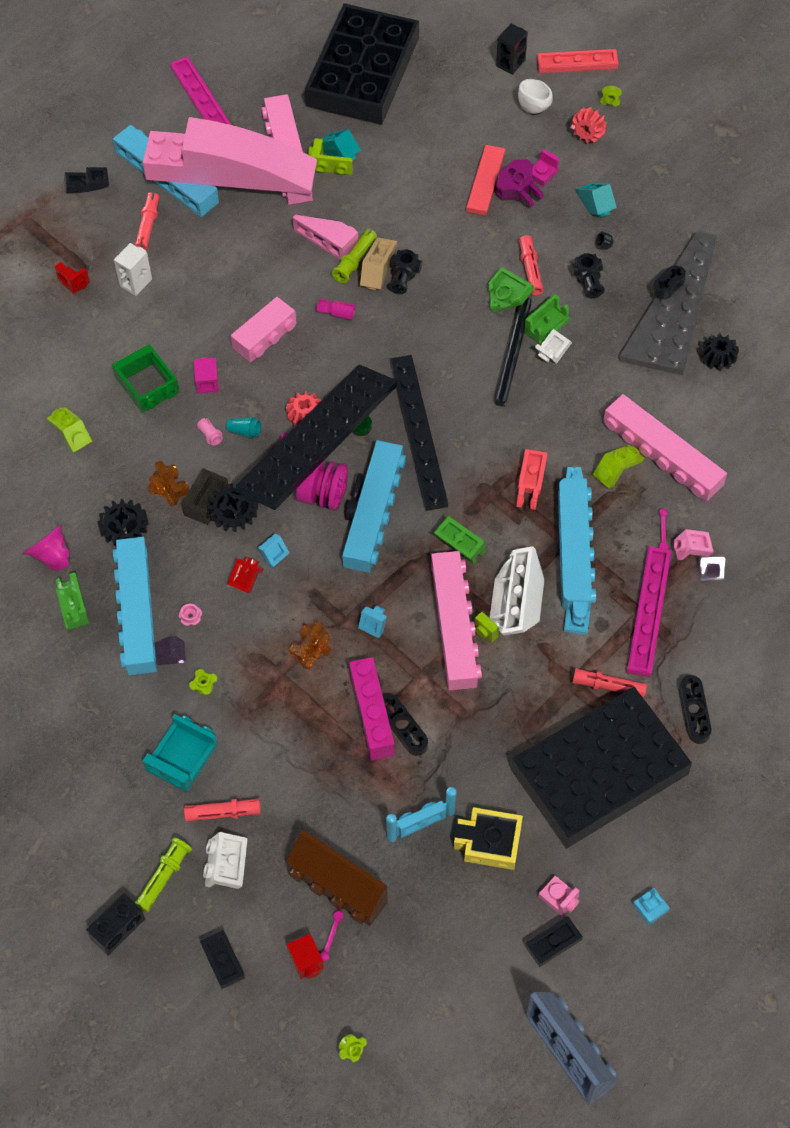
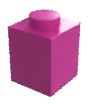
(206, 375)

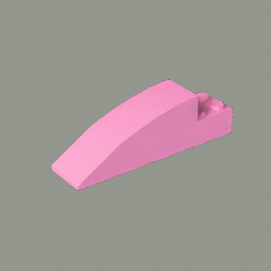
(227, 157)

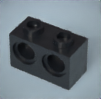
(511, 48)
(115, 924)

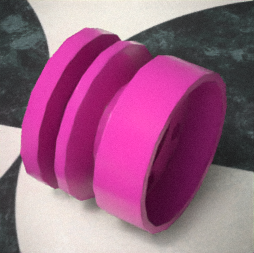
(327, 484)

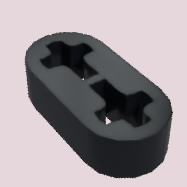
(673, 284)

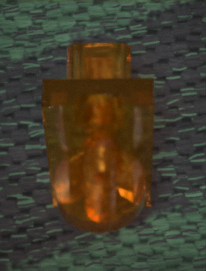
(164, 483)
(313, 646)

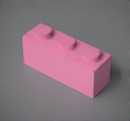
(263, 329)

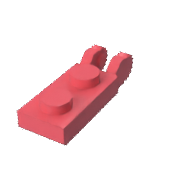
(531, 476)

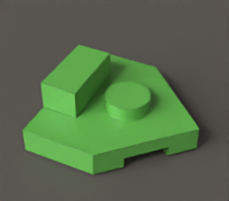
(508, 290)

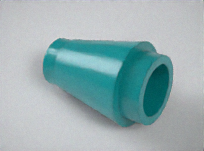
(247, 427)

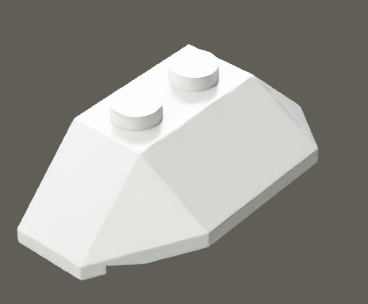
(518, 592)

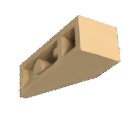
(377, 263)

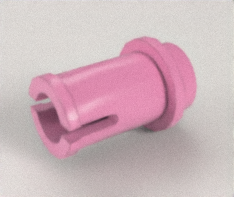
(212, 435)

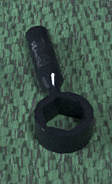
(356, 490)

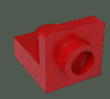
(70, 279)
(244, 574)

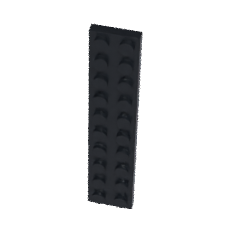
(315, 437)

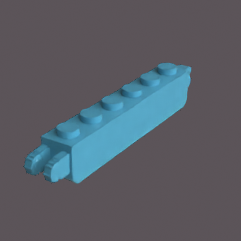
(575, 545)

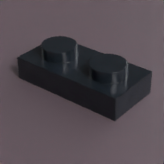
(553, 941)
(222, 959)

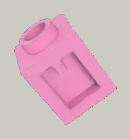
(693, 543)
(559, 896)

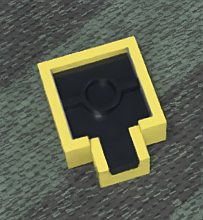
(489, 838)

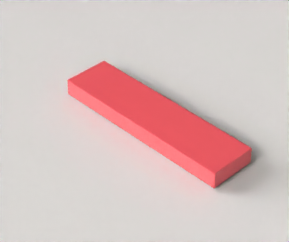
(577, 61)
(485, 180)

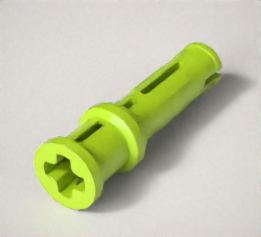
(350, 261)
(168, 864)

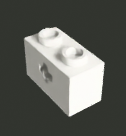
(133, 269)

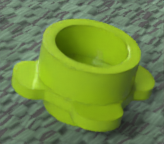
(611, 91)
(205, 688)
(351, 1047)

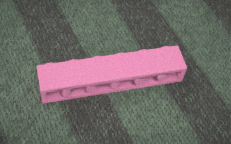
(283, 128)
(664, 447)
(454, 620)

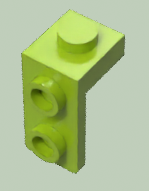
(330, 164)
(71, 428)
(615, 463)

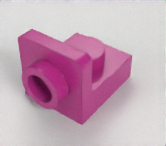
(545, 168)

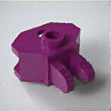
(518, 183)

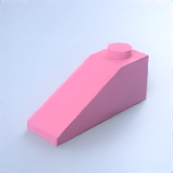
(328, 234)

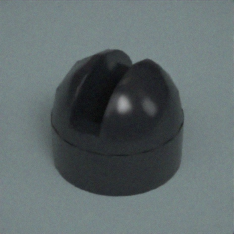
(604, 240)

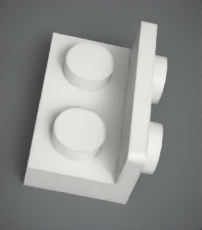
(225, 860)

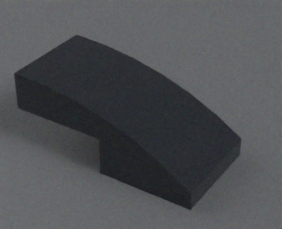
(92, 180)

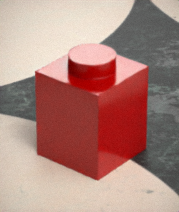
(305, 957)

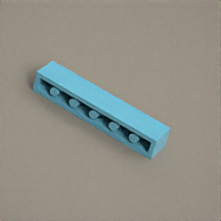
(132, 146)
(373, 507)
(136, 606)

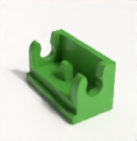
(545, 319)
(461, 539)
(72, 602)

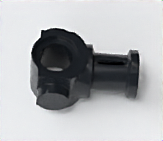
(405, 268)
(587, 271)

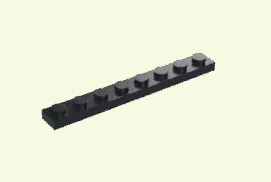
(419, 433)

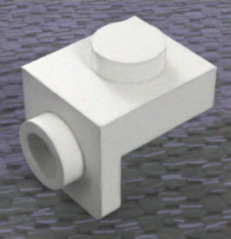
(553, 347)

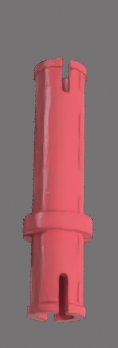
(149, 214)
(529, 258)
(606, 682)
(220, 810)

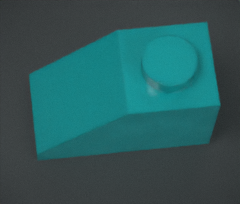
(340, 144)
(597, 198)

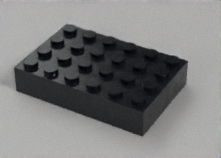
(362, 63)
(600, 767)

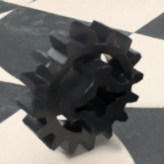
(224, 507)
(111, 521)

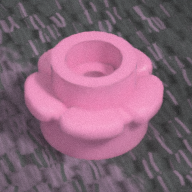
(190, 609)

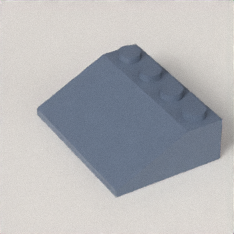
(570, 1046)

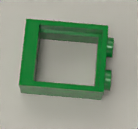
(137, 362)

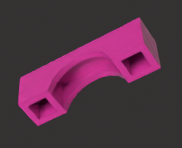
(372, 708)

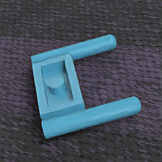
(416, 821)

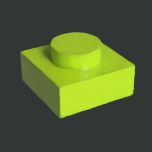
(486, 627)

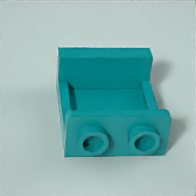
(181, 753)

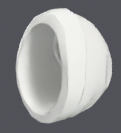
(534, 96)

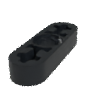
(692, 719)
(418, 733)

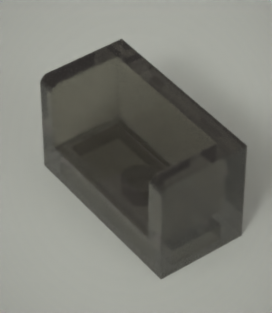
(197, 500)

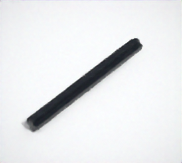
(512, 353)

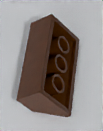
(337, 879)

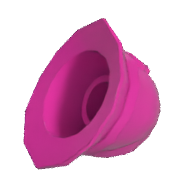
(51, 550)

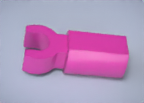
(337, 308)

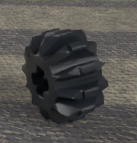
(719, 351)

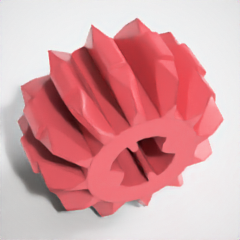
(589, 124)
(301, 406)

